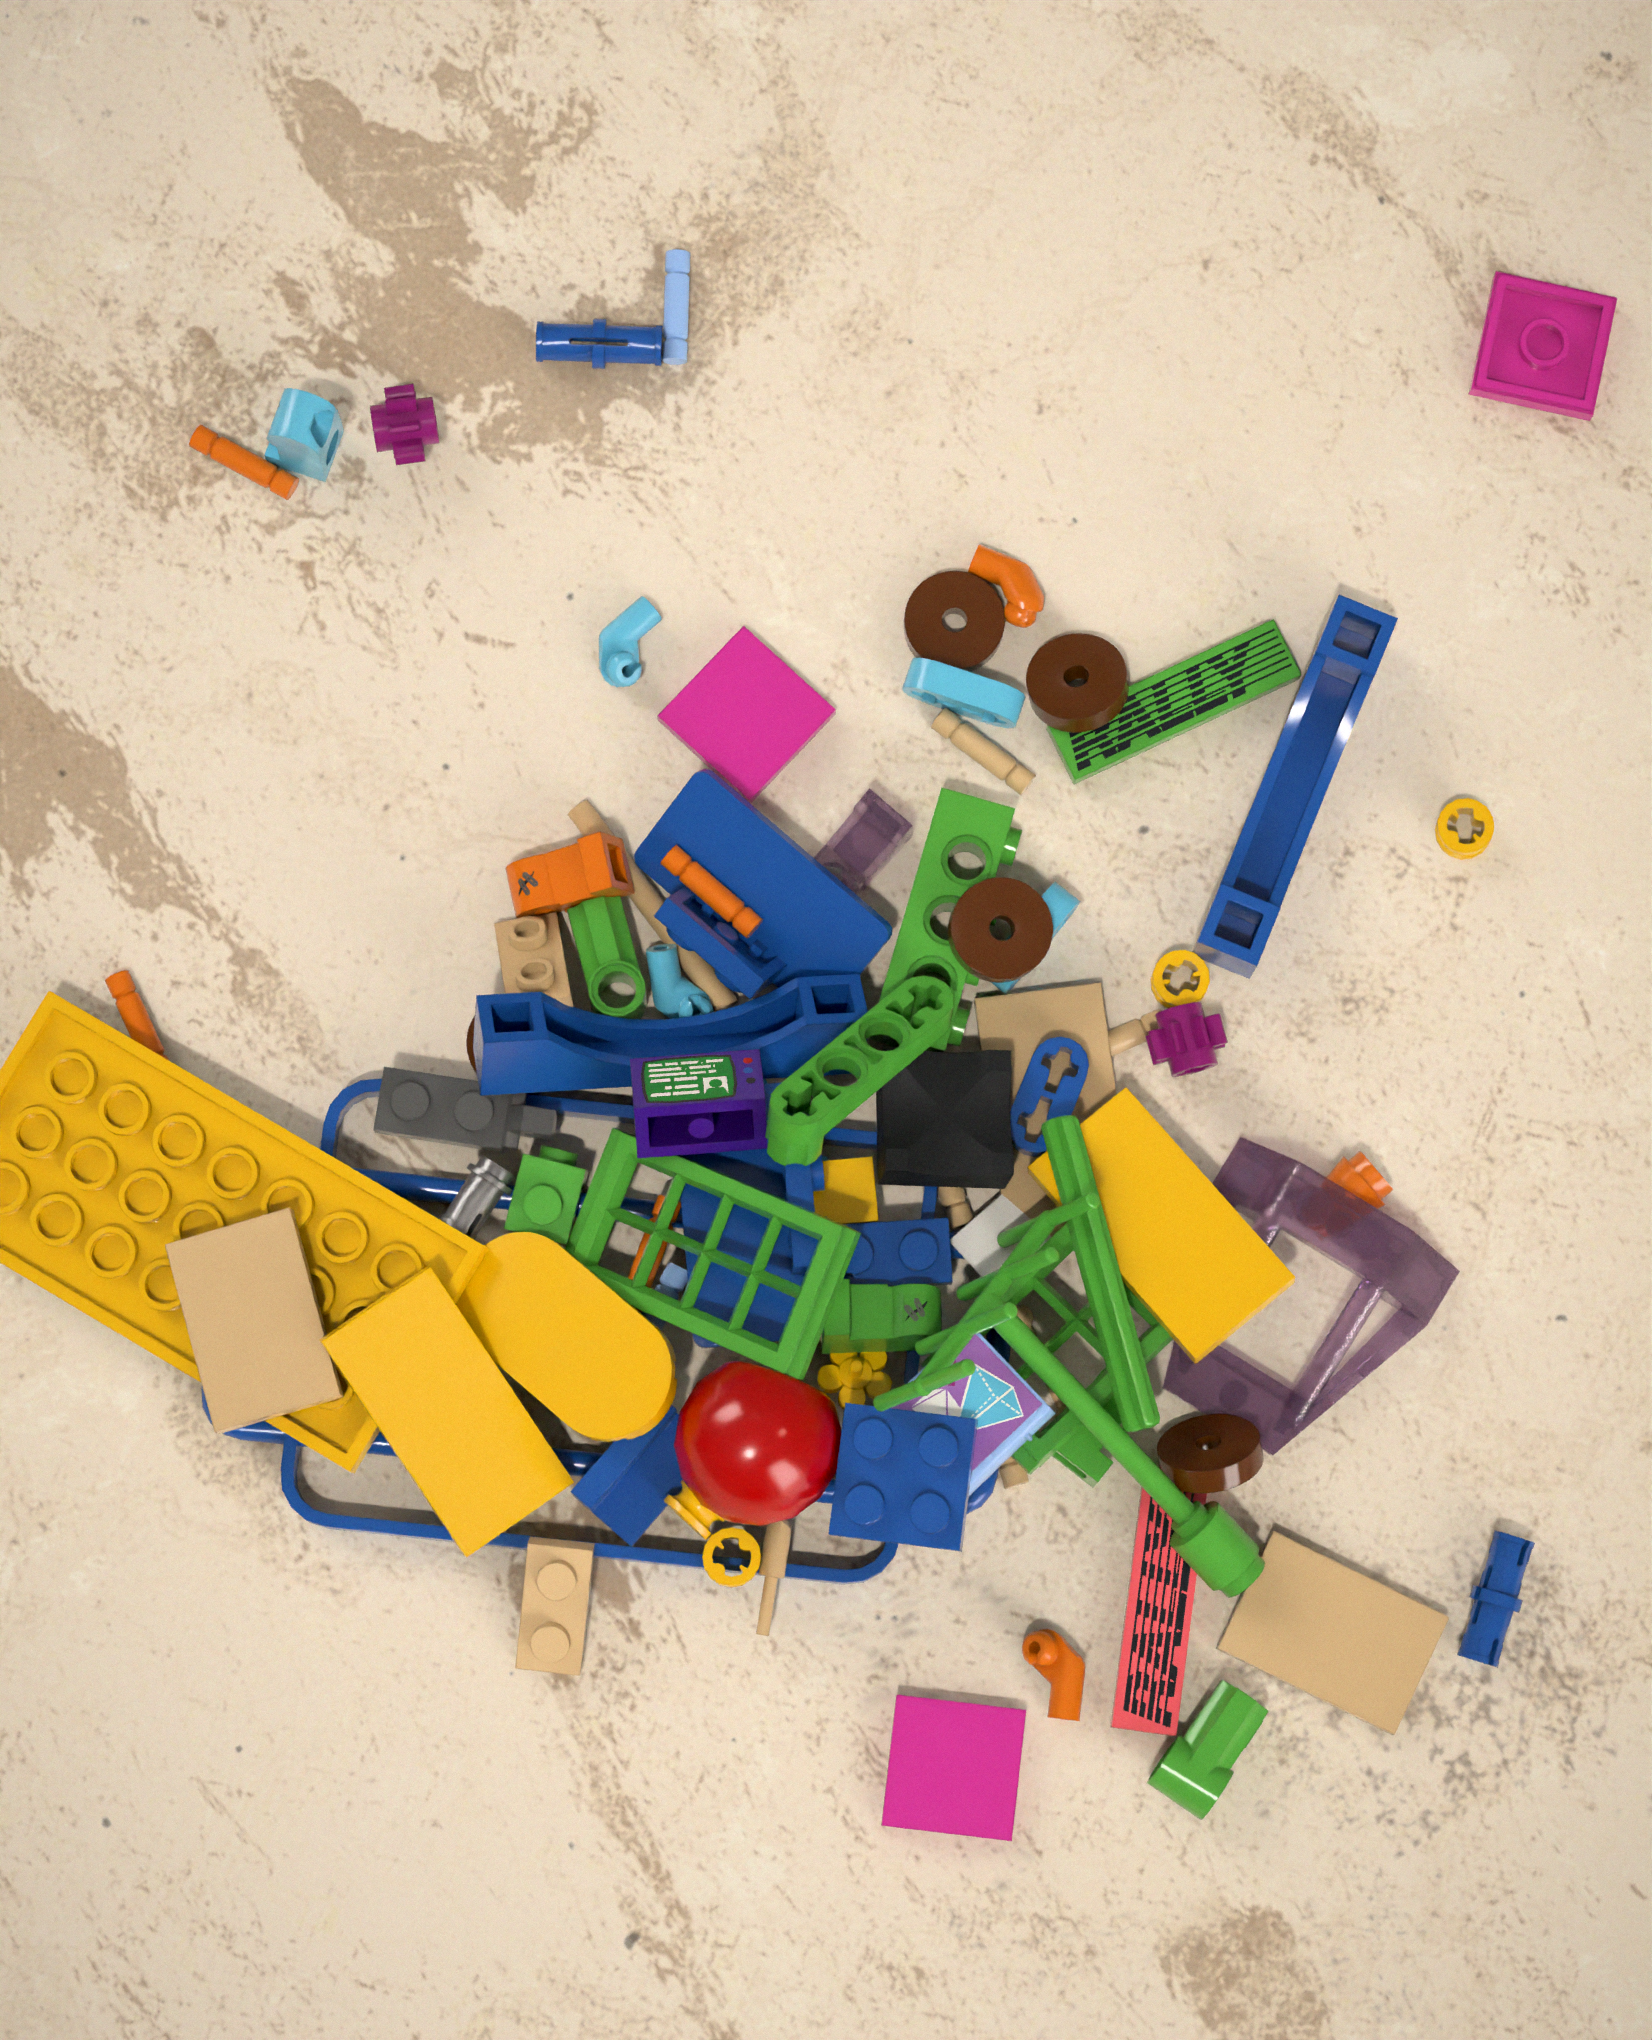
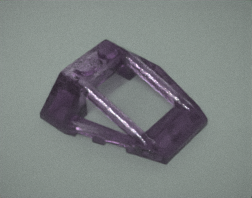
(1350, 1232)

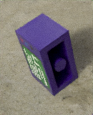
(698, 1103)

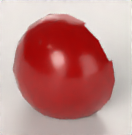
(756, 1443)

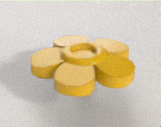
(855, 1377)

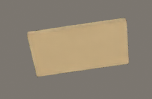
(1020, 1025)

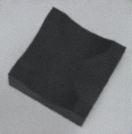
(947, 1121)

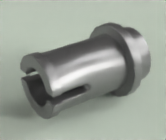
(477, 1196)

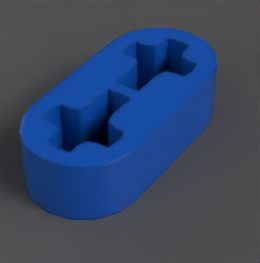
(1033, 1090)

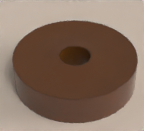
(954, 594)
(1083, 706)
(979, 950)
(1210, 1453)

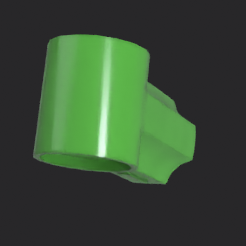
(607, 954)
(1200, 1762)

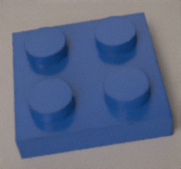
(903, 1477)

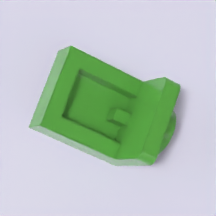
(547, 1194)

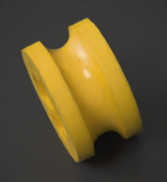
(1449, 840)
(1172, 962)
(691, 1511)
(717, 1571)

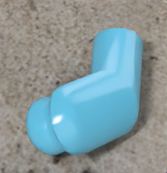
(619, 643)
(670, 990)

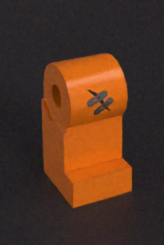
(570, 876)

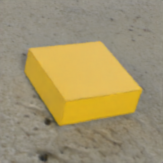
(848, 1191)

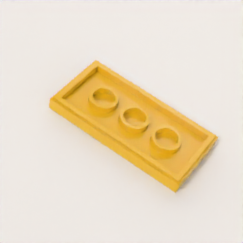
(1173, 1230)
(446, 1411)

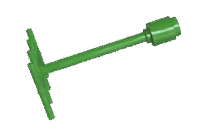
(1202, 1533)

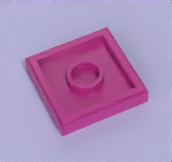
(1542, 346)
(746, 714)
(953, 1767)

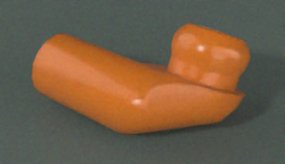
(1016, 582)
(1061, 1668)

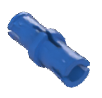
(555, 340)
(1496, 1598)

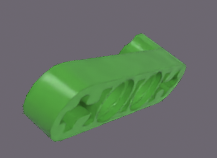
(796, 1127)

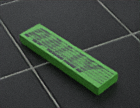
(1182, 700)

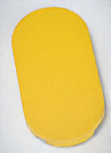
(570, 1338)

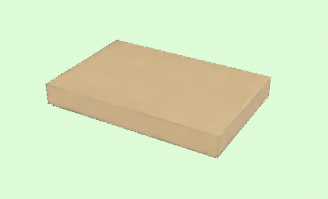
(253, 1320)
(1333, 1633)

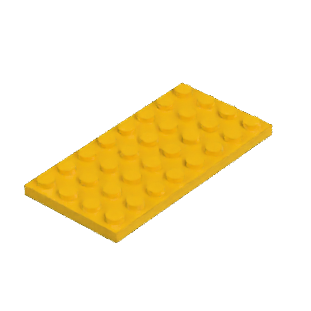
(130, 1152)

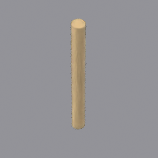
(648, 903)

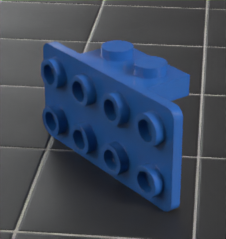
(807, 913)
(744, 1233)

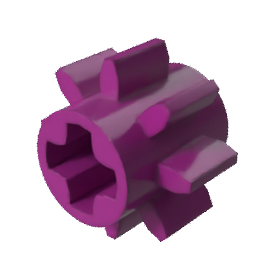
(404, 424)
(1186, 1039)

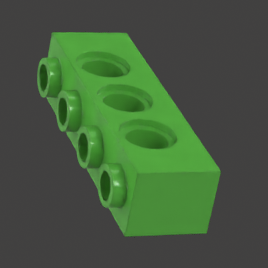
(957, 826)

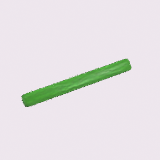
(1101, 1277)

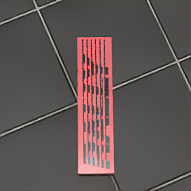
(1154, 1626)

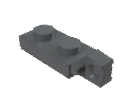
(455, 1113)

